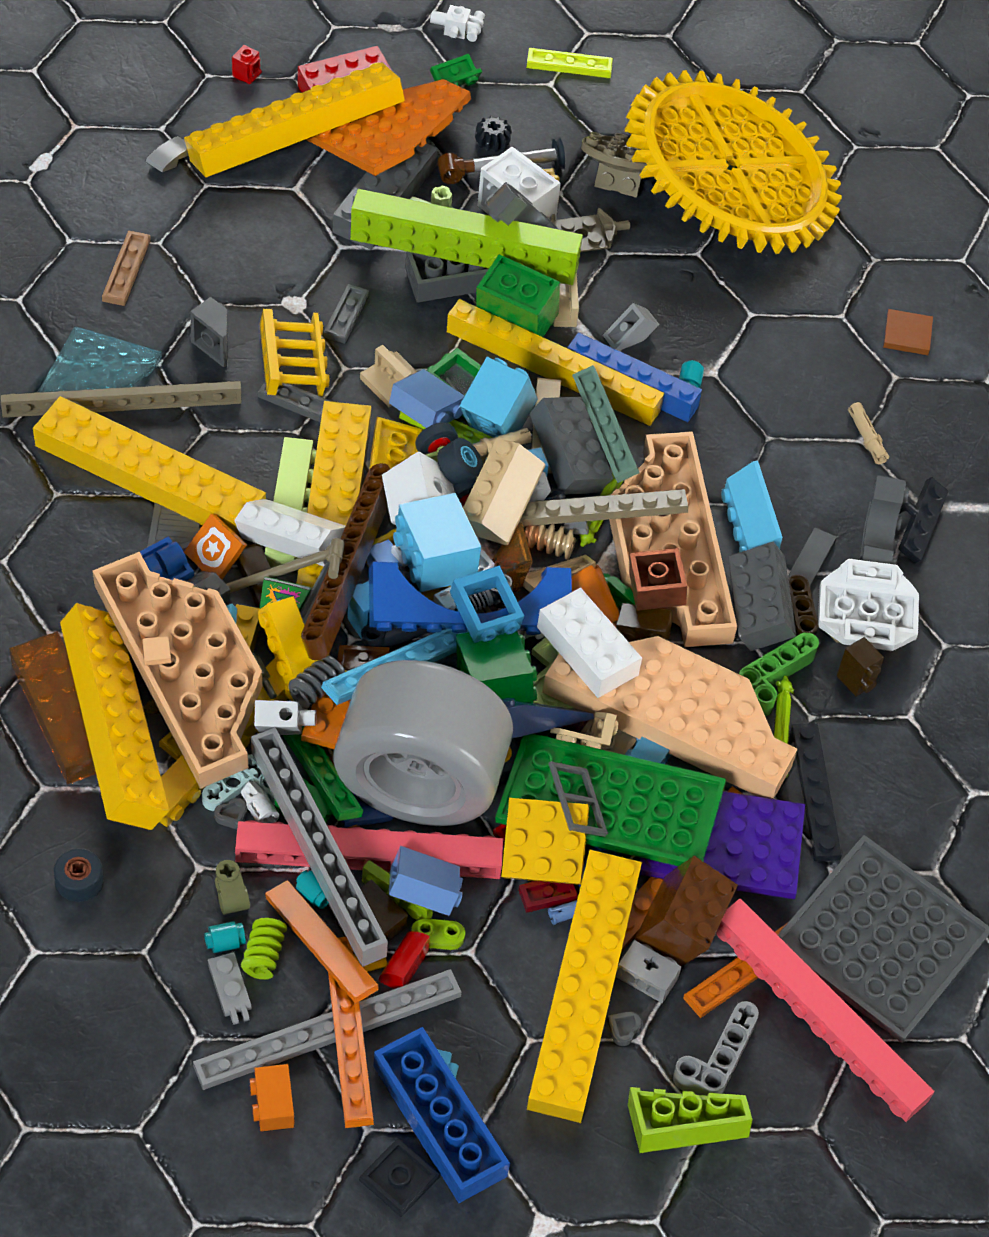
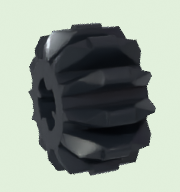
(493, 133)

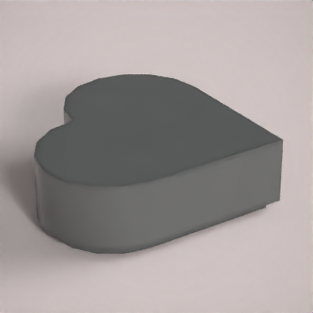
(231, 813)
(623, 1027)

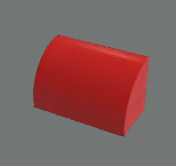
(405, 960)

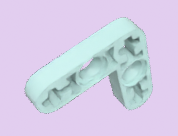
(229, 792)

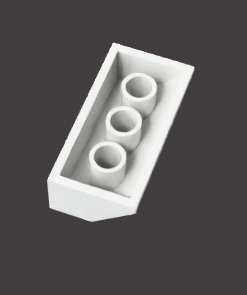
(286, 528)

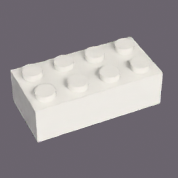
(589, 642)

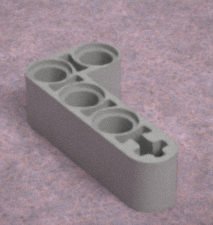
(724, 1050)

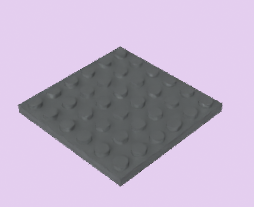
(884, 937)

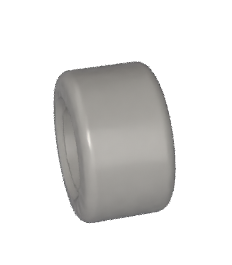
(423, 743)

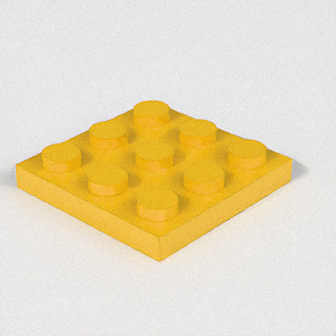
(540, 843)

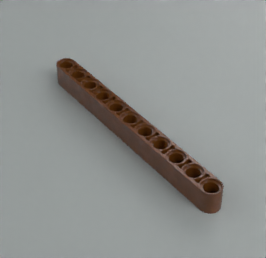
(336, 593)

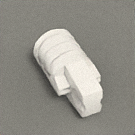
(259, 803)

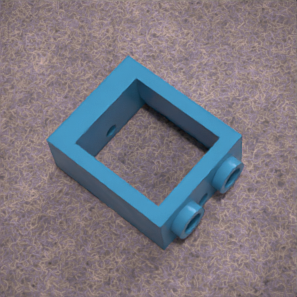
(478, 583)

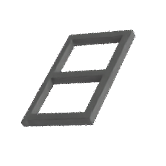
(590, 800)

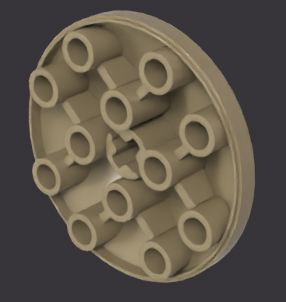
(615, 164)

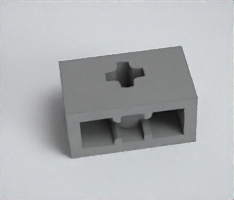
(654, 982)

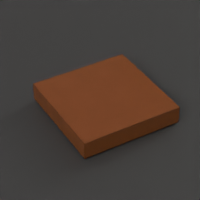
(908, 332)

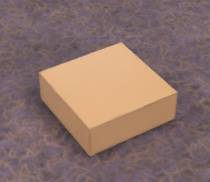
(156, 650)

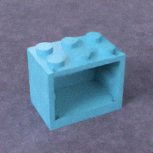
(498, 399)
(436, 541)

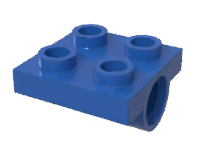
(167, 560)

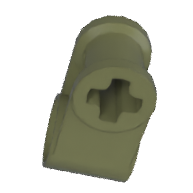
(231, 890)

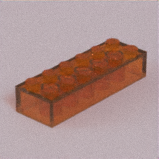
(51, 691)

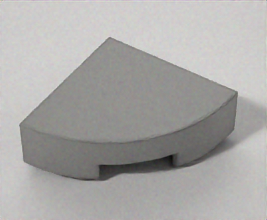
(578, 527)

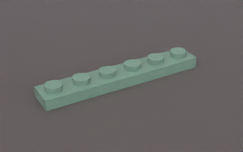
(605, 424)

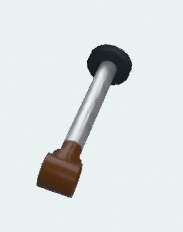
(454, 168)

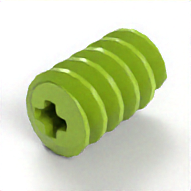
(263, 947)

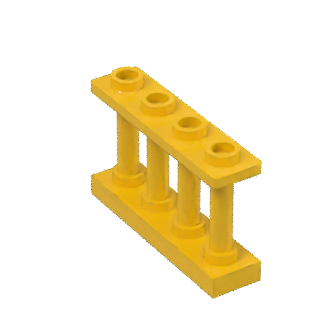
(273, 361)

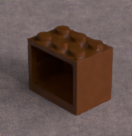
(686, 911)

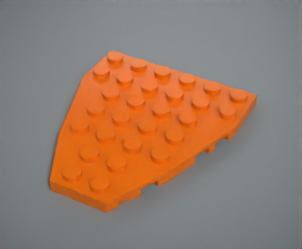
(394, 132)

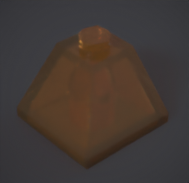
(515, 558)

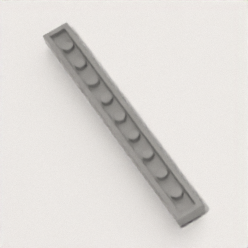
(320, 1030)

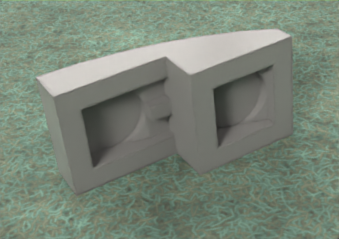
(167, 154)

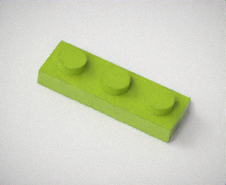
(382, 879)

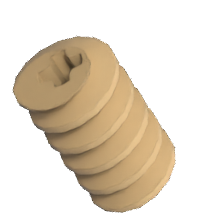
(551, 539)

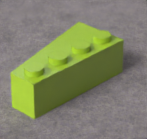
(686, 1119)

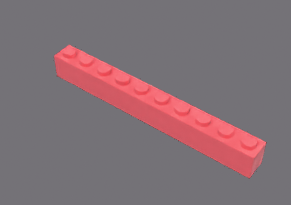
(277, 845)
(824, 1011)

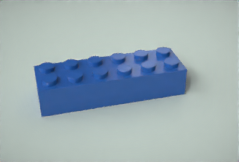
(441, 1115)

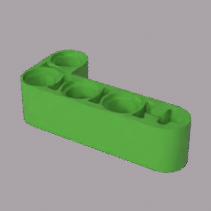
(798, 654)

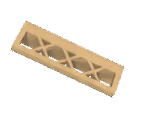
(568, 305)

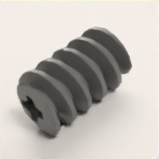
(308, 684)

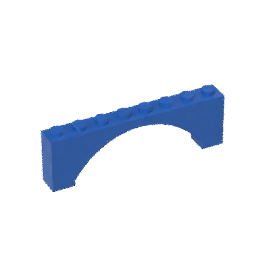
(399, 605)

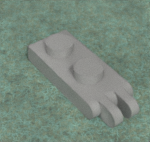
(230, 986)

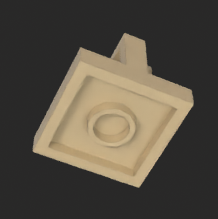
(386, 371)

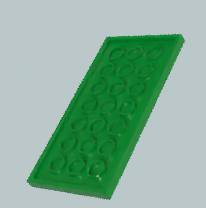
(644, 804)

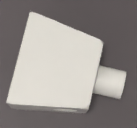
(274, 713)

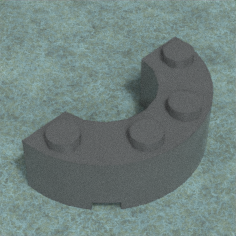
(510, 205)
(883, 520)

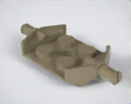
(597, 229)

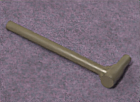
(333, 554)

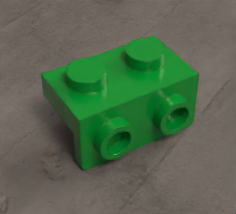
(457, 71)

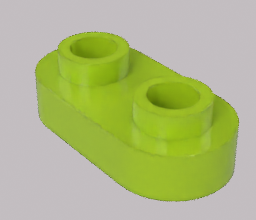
(438, 933)

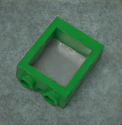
(456, 370)

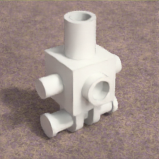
(459, 22)

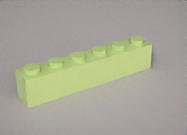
(292, 485)

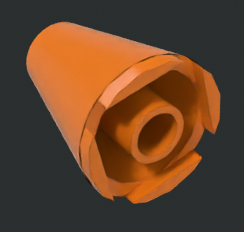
(595, 586)

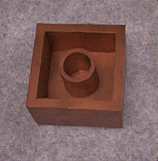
(657, 579)

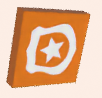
(215, 547)

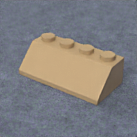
(502, 491)

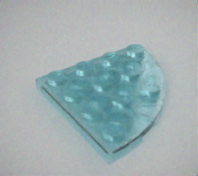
(98, 362)

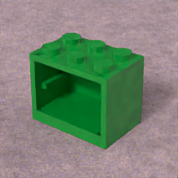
(519, 295)
(499, 665)

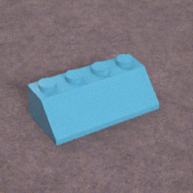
(750, 508)

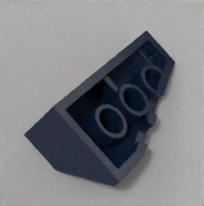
(534, 718)

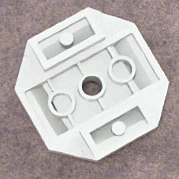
(869, 603)

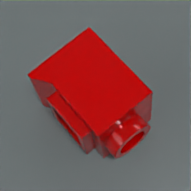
(246, 64)

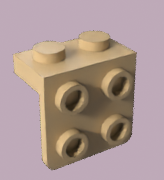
(602, 730)

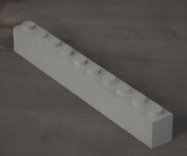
(319, 847)

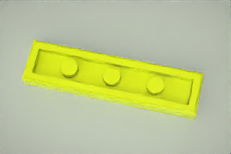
(569, 62)

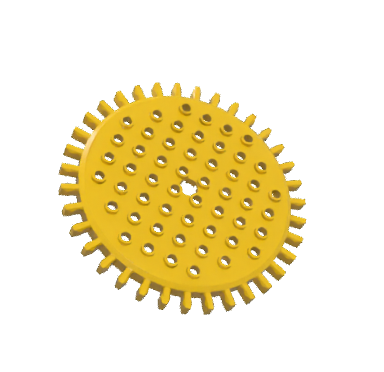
(779, 178)

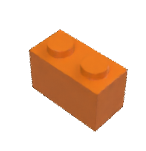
(274, 1097)

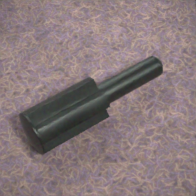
(265, 675)

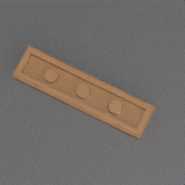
(126, 268)

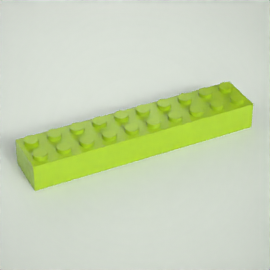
(462, 235)

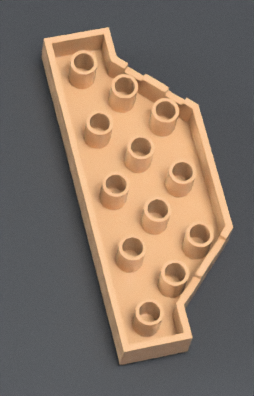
(668, 465)
(211, 674)
(692, 710)

